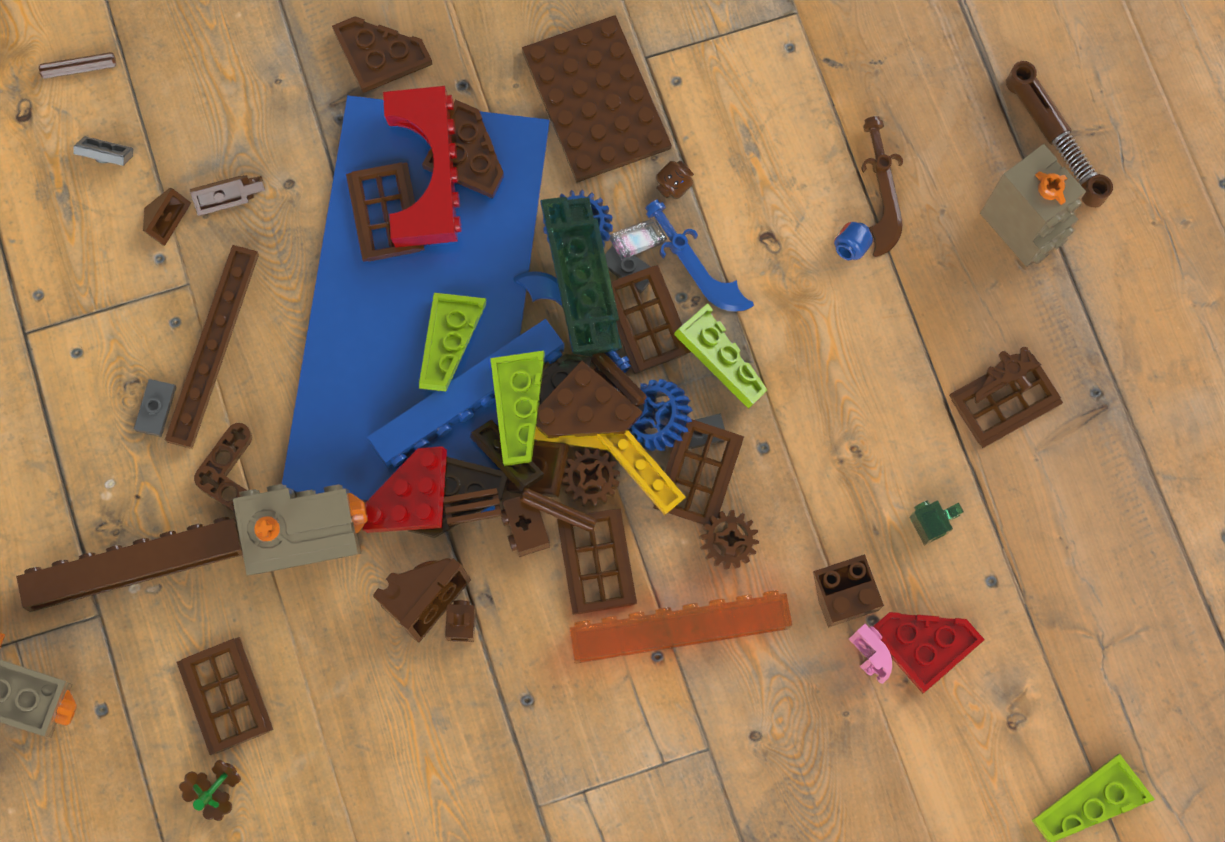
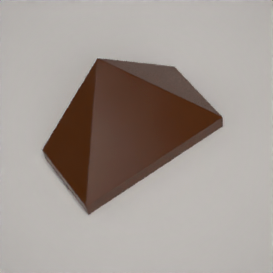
(164, 215)

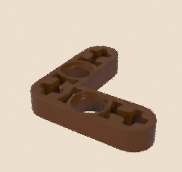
(220, 471)

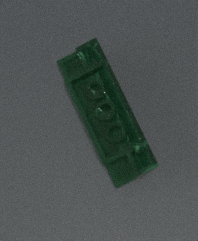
(582, 275)

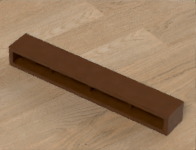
(129, 564)

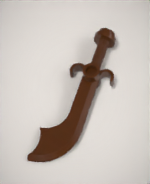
(889, 228)

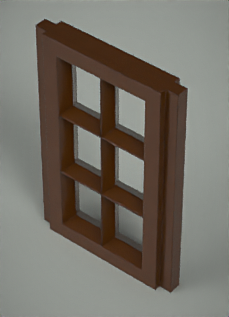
(360, 210)
(668, 311)
(1013, 422)
(723, 475)
(621, 558)
(201, 706)

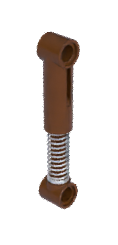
(1057, 131)

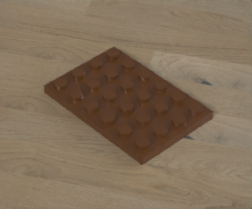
(596, 98)

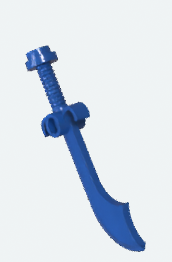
(545, 286)
(723, 295)

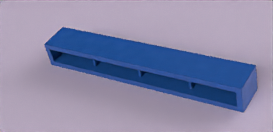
(464, 395)

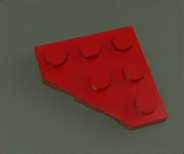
(411, 495)
(927, 644)

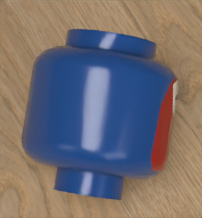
(853, 241)

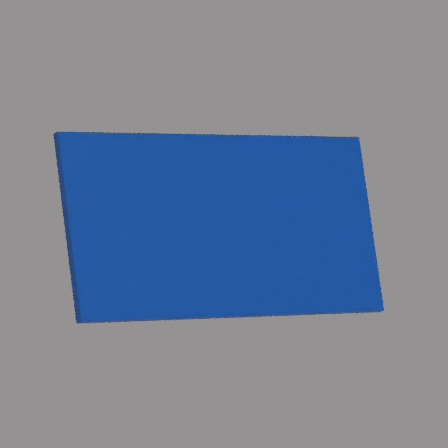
(375, 314)

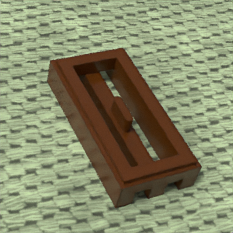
(468, 497)

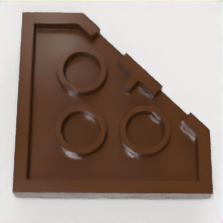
(379, 52)
(476, 156)
(585, 407)

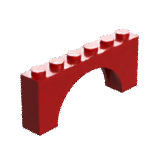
(434, 214)

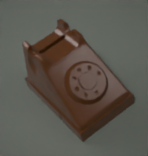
(422, 594)

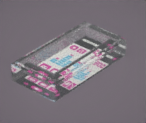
(638, 238)

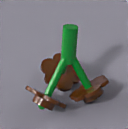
(206, 795)

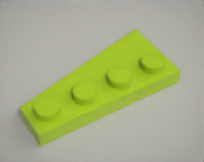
(448, 334)
(712, 347)
(517, 401)
(1097, 798)

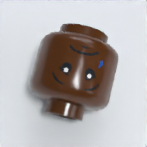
(674, 179)

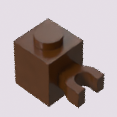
(460, 621)

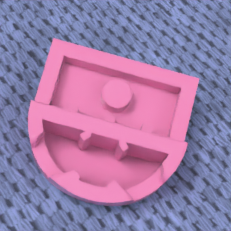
(878, 656)

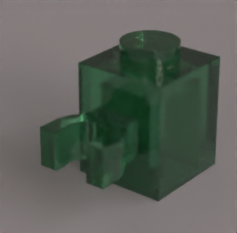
(932, 521)

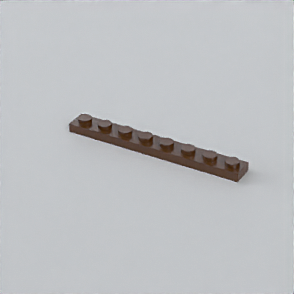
(212, 347)

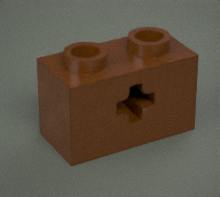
(525, 541)

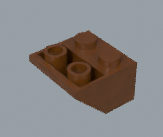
(847, 591)

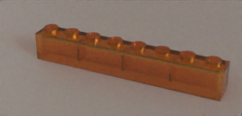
(681, 627)

